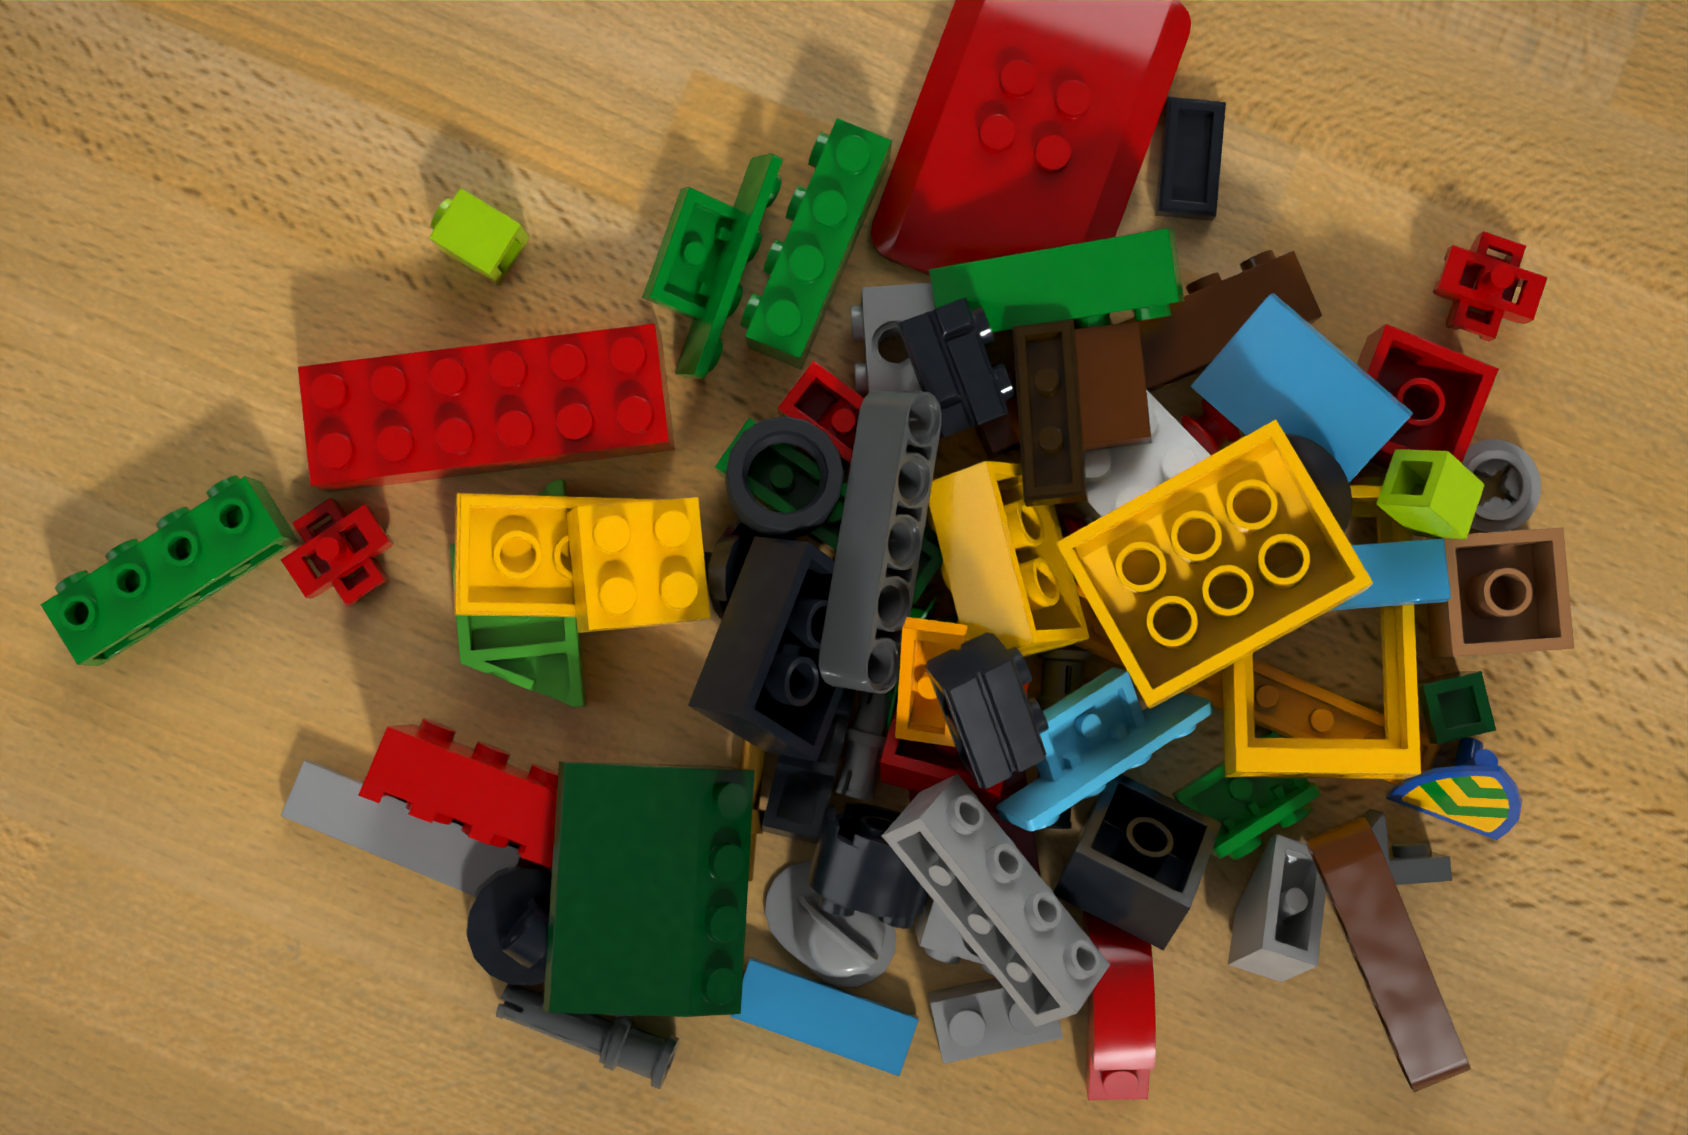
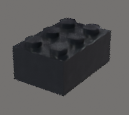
(765, 654)

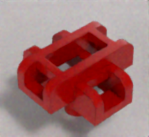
(1493, 287)
(335, 556)

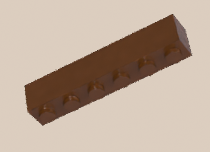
(1192, 334)

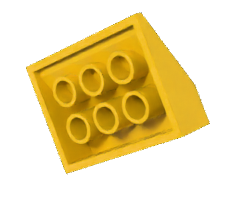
(1214, 564)

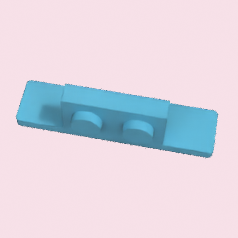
(1094, 740)

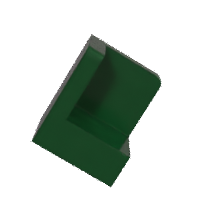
(1455, 706)

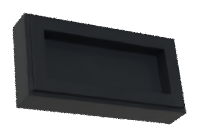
(1190, 158)

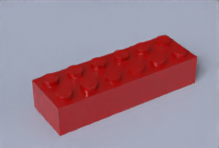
(486, 408)

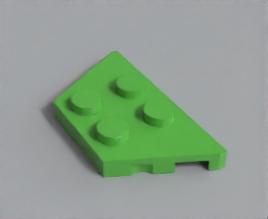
(526, 650)

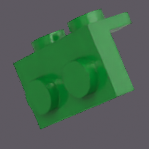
(1247, 805)

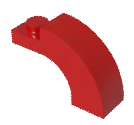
(1120, 1016)

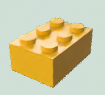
(1004, 560)

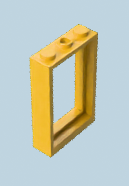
(1337, 758)

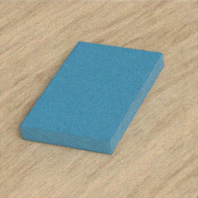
(1297, 376)

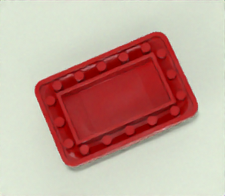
(1028, 128)

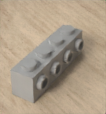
(997, 901)

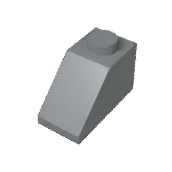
(1279, 914)

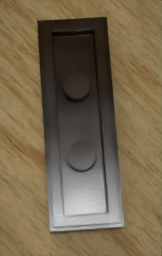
(1049, 413)

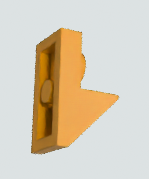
(918, 708)

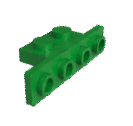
(705, 258)

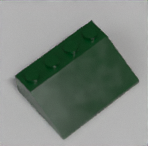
(649, 889)

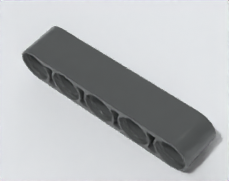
(880, 539)

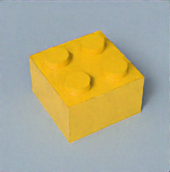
(637, 564)

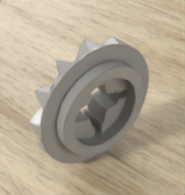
(1518, 483)

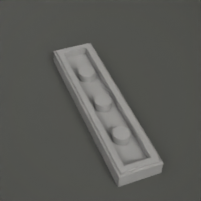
(331, 805)

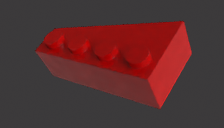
(466, 784)

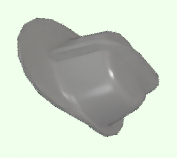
(832, 946)

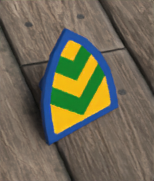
(1469, 794)

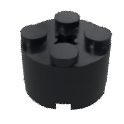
(860, 870)

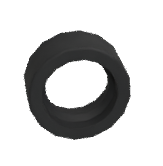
(793, 432)

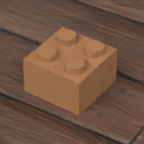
(1504, 595)

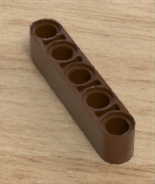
(1388, 953)

